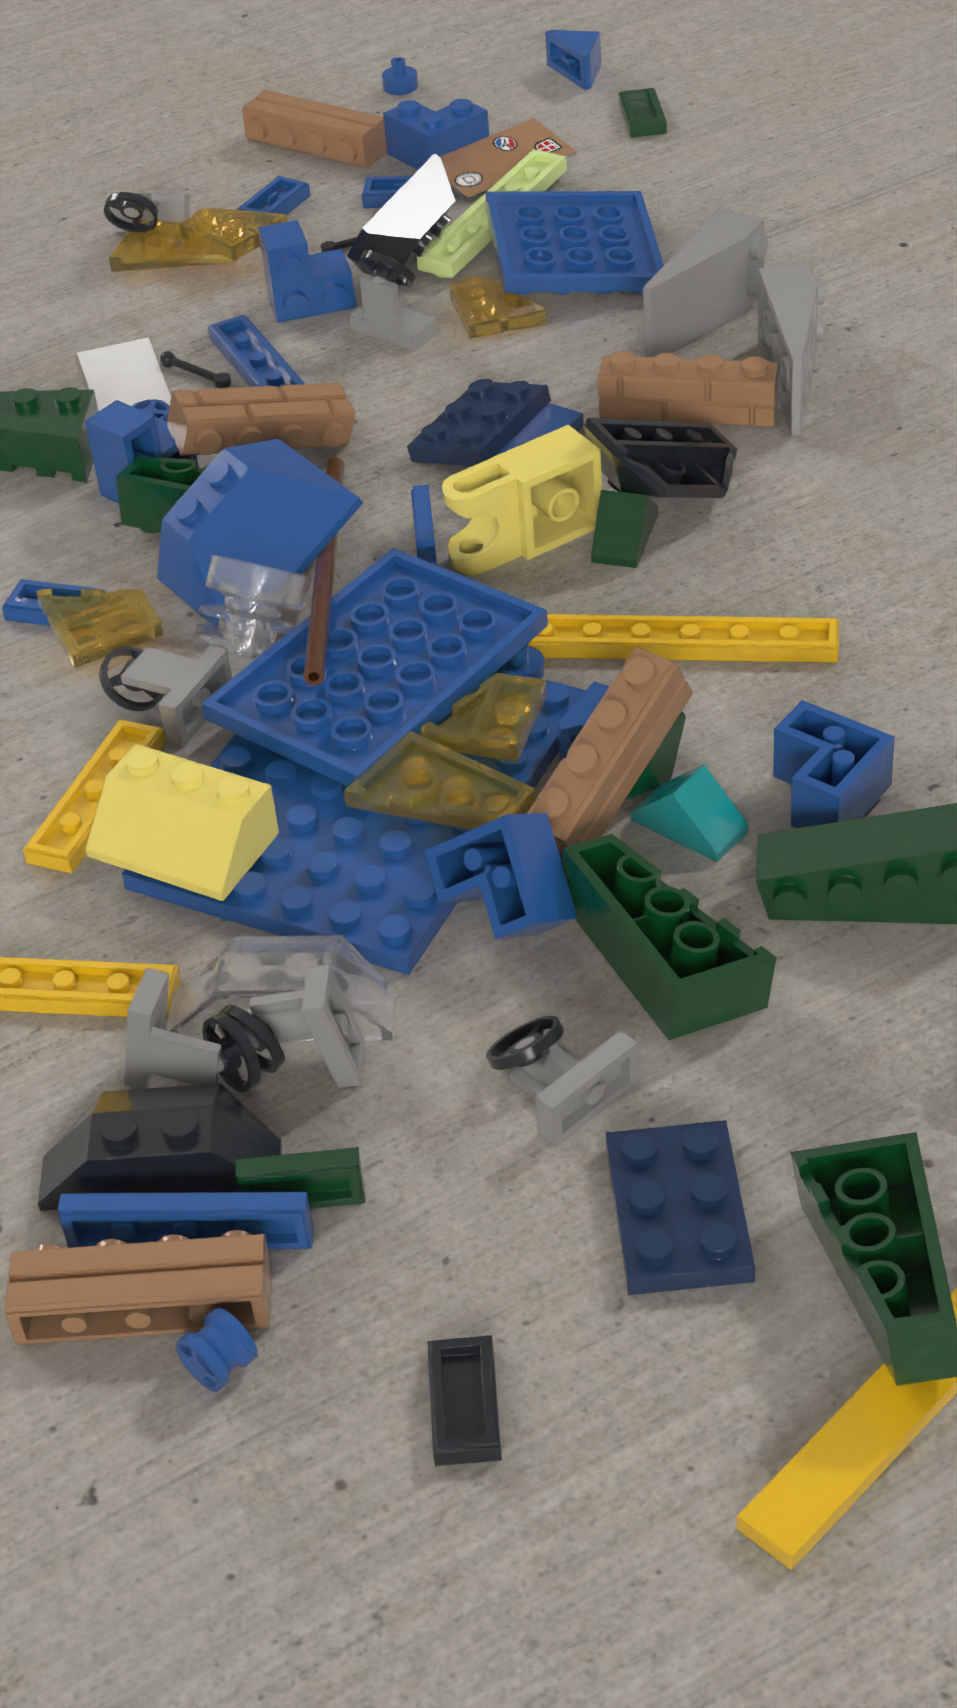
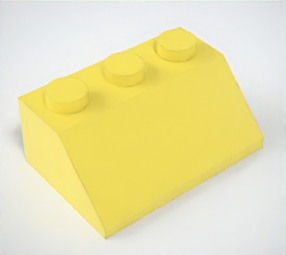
(182, 822)

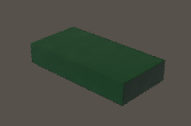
(642, 112)
(325, 1175)

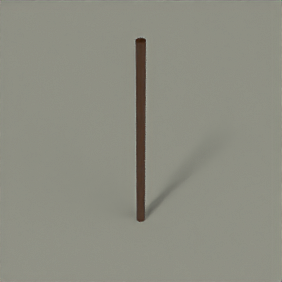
(322, 598)

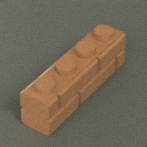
(315, 128)
(689, 389)
(231, 417)
(613, 748)
(137, 1287)

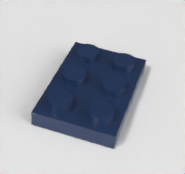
(479, 423)
(679, 1208)

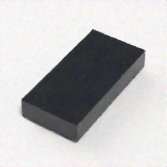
(463, 1401)

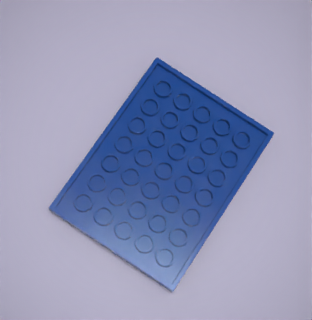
(346, 865)

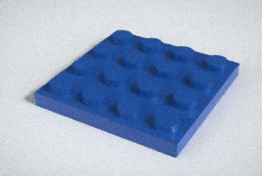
(572, 241)

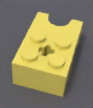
(524, 501)

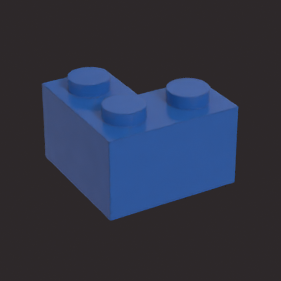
(418, 132)
(300, 282)
(121, 435)
(832, 763)
(512, 868)

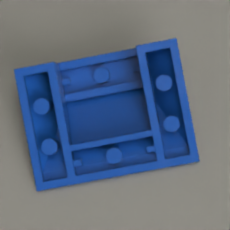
(254, 507)

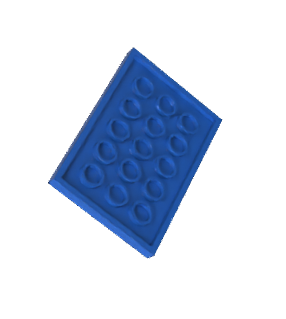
(397, 656)

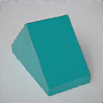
(694, 814)

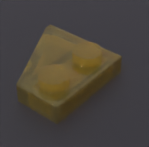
(227, 231)
(490, 311)
(99, 621)
(493, 718)

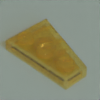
(161, 249)
(437, 786)

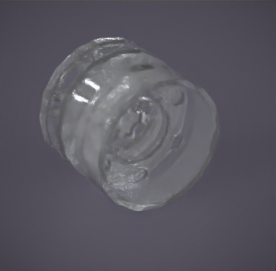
(250, 605)

